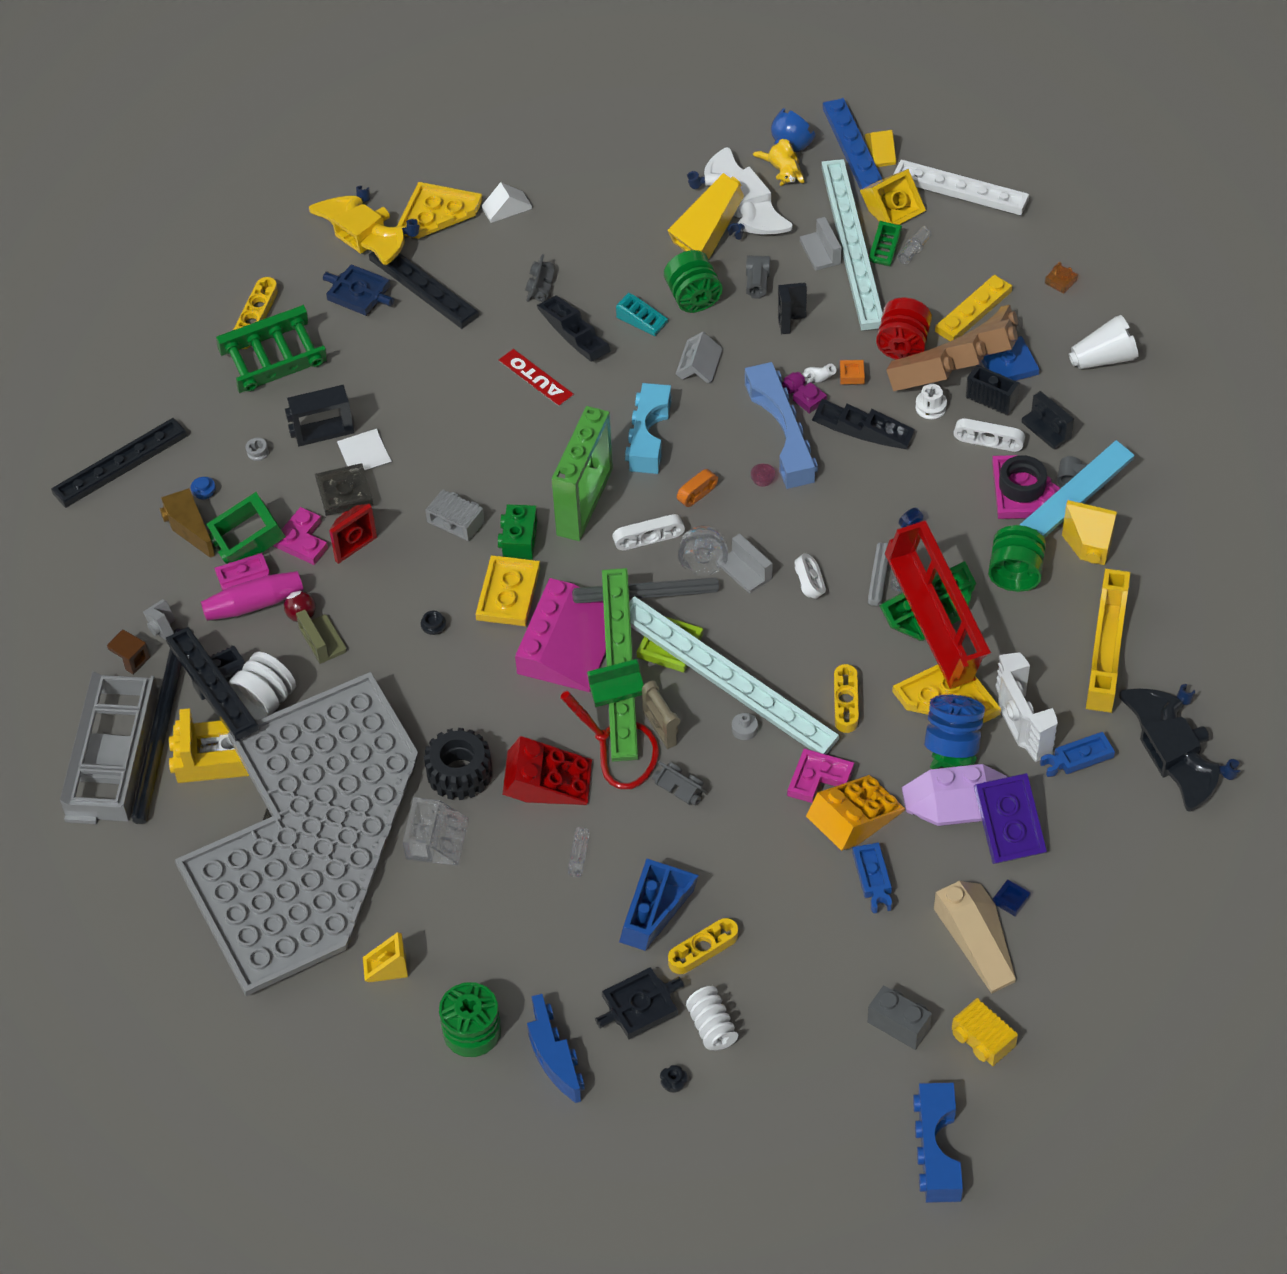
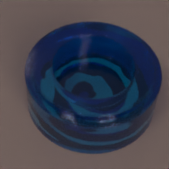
(911, 517)

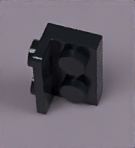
(1049, 421)

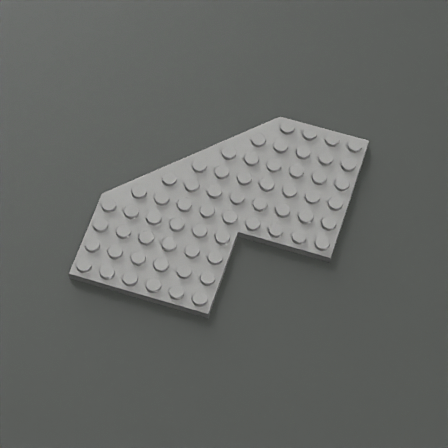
(299, 879)

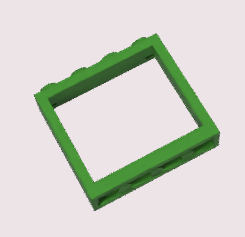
(583, 485)

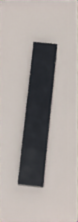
(428, 289)
(119, 462)
(212, 684)

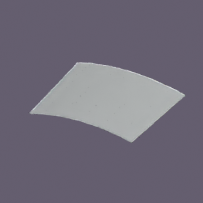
(364, 449)

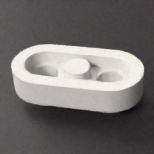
(810, 576)

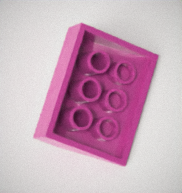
(563, 638)

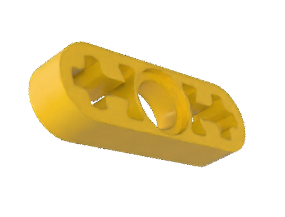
(841, 707)
(700, 957)

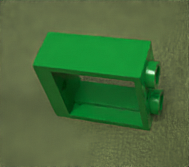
(236, 515)

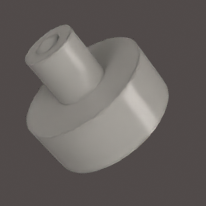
(744, 726)

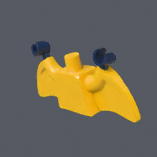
(364, 227)

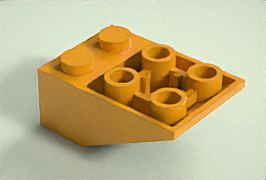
(853, 811)

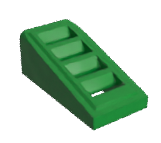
(888, 229)

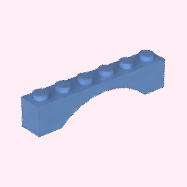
(766, 390)

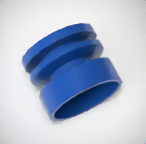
(954, 726)

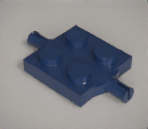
(358, 289)

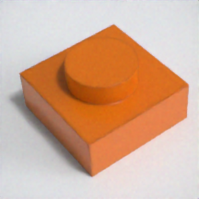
(852, 372)

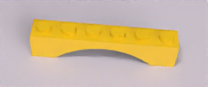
(1108, 640)

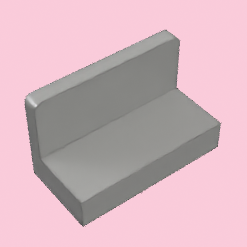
(822, 246)
(699, 357)
(747, 565)

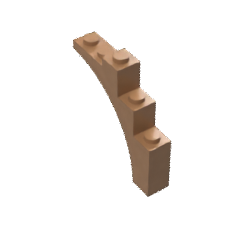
(936, 364)

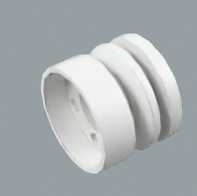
(262, 684)

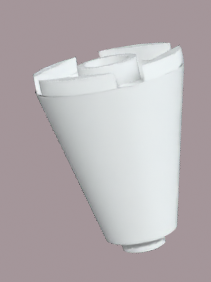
(1105, 346)

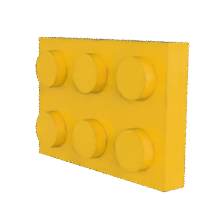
(508, 590)

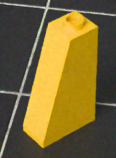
(708, 216)

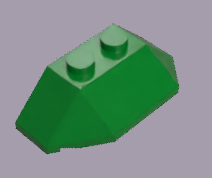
(900, 616)

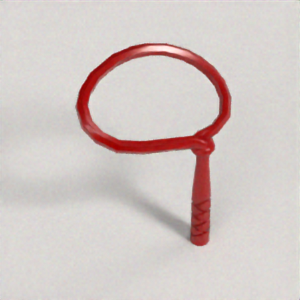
(603, 735)

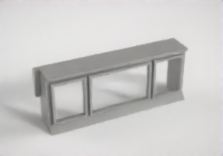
(119, 809)

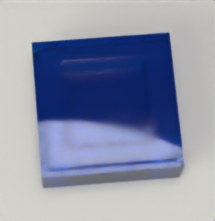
(1011, 898)

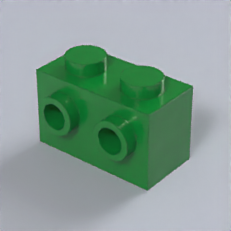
(519, 531)

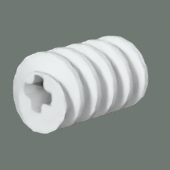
(711, 1018)

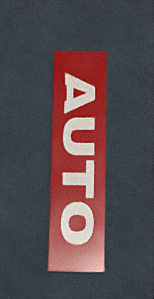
(536, 377)

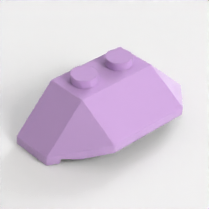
(947, 794)

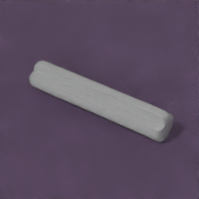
(878, 575)

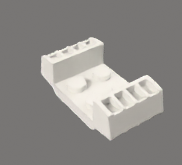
(1029, 730)

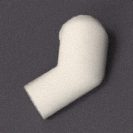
(818, 374)

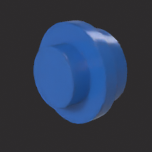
(203, 487)

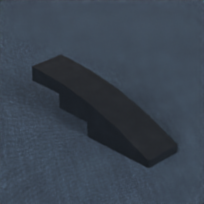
(573, 328)
(861, 425)

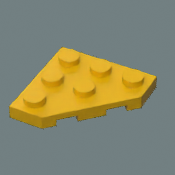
(439, 207)
(921, 688)

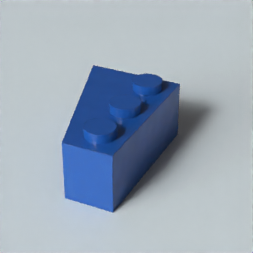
(655, 902)

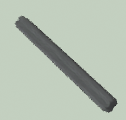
(651, 589)

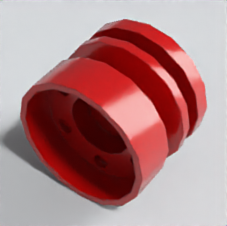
(903, 328)

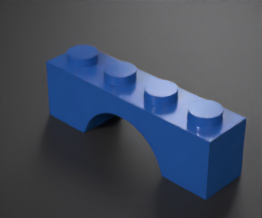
(941, 1174)

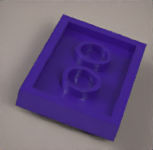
(1010, 818)

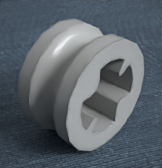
(261, 453)

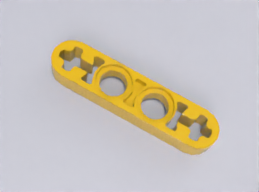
(257, 295)

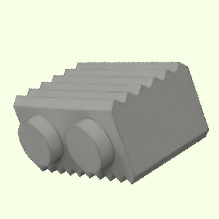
(455, 515)

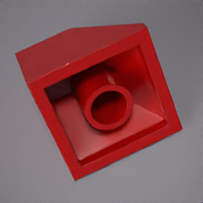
(352, 531)

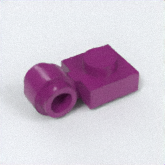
(805, 396)

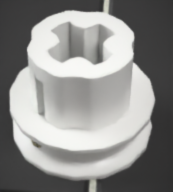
(935, 398)

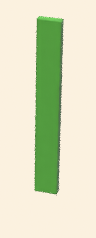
(619, 650)

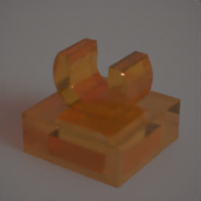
(1061, 278)

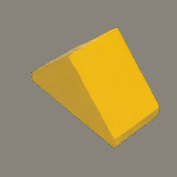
(881, 147)
(386, 960)

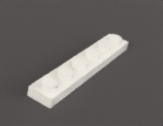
(965, 188)

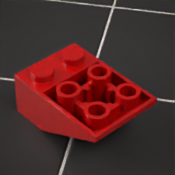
(546, 774)

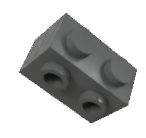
(899, 1017)

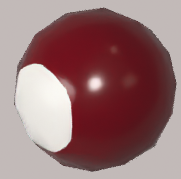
(298, 602)

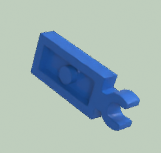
(1079, 754)
(873, 874)

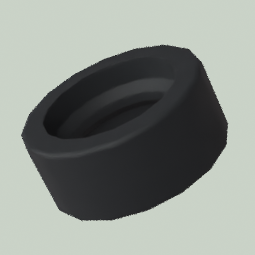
(1025, 464)

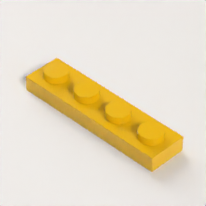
(973, 308)

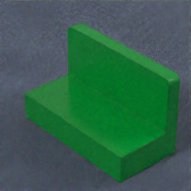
(615, 682)

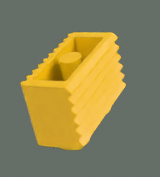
(984, 1032)

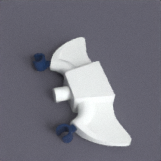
(756, 206)

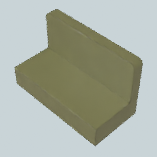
(320, 636)

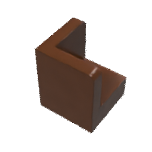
(130, 649)

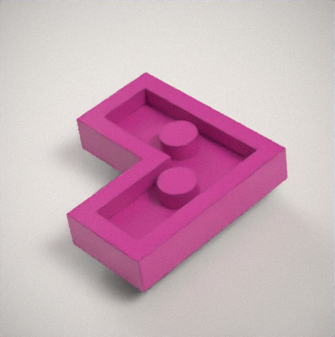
(299, 537)
(813, 770)

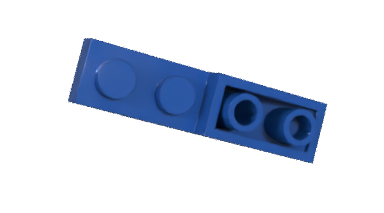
(553, 1054)

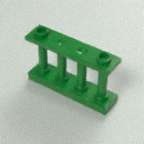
(265, 329)

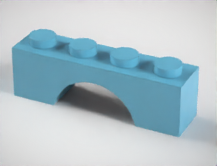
(645, 449)

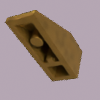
(186, 520)

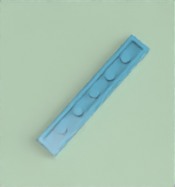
(1080, 488)

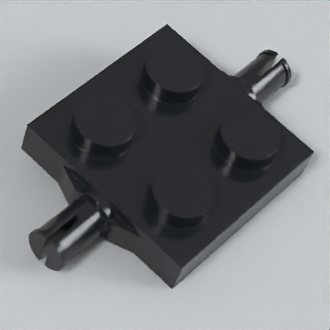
(639, 1003)

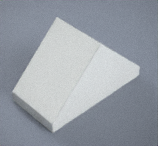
(505, 202)

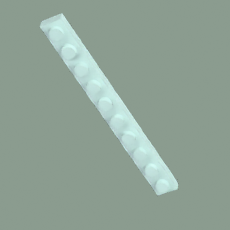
(852, 244)
(731, 678)

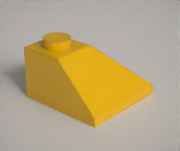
(893, 198)
(1089, 531)

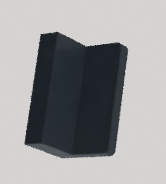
(791, 304)

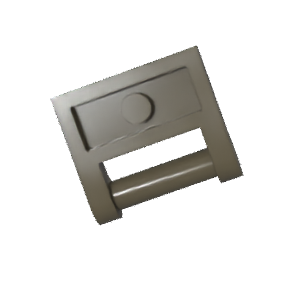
(659, 714)

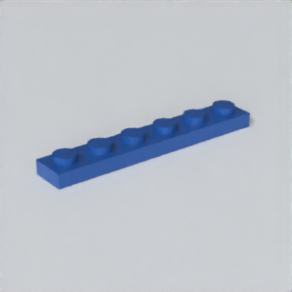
(851, 142)

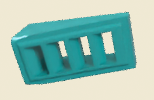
(626, 312)

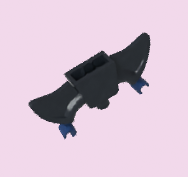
(1175, 745)

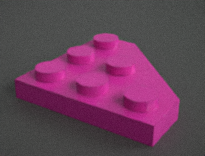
(1011, 509)

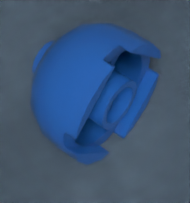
(793, 128)

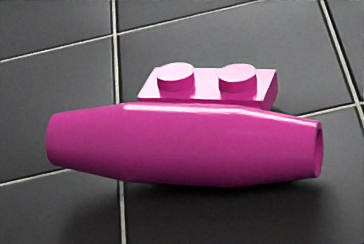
(248, 588)

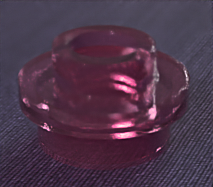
(762, 474)

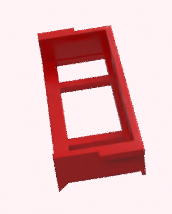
(927, 607)

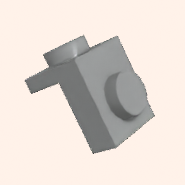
(159, 619)

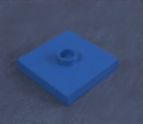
(1013, 363)

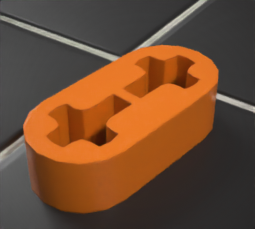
(697, 487)

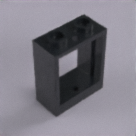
(315, 403)

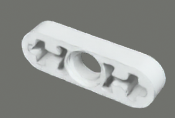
(966, 432)
(633, 535)

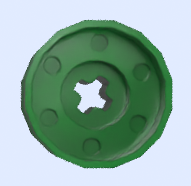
(693, 281)
(1017, 558)
(470, 1019)

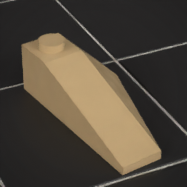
(977, 930)

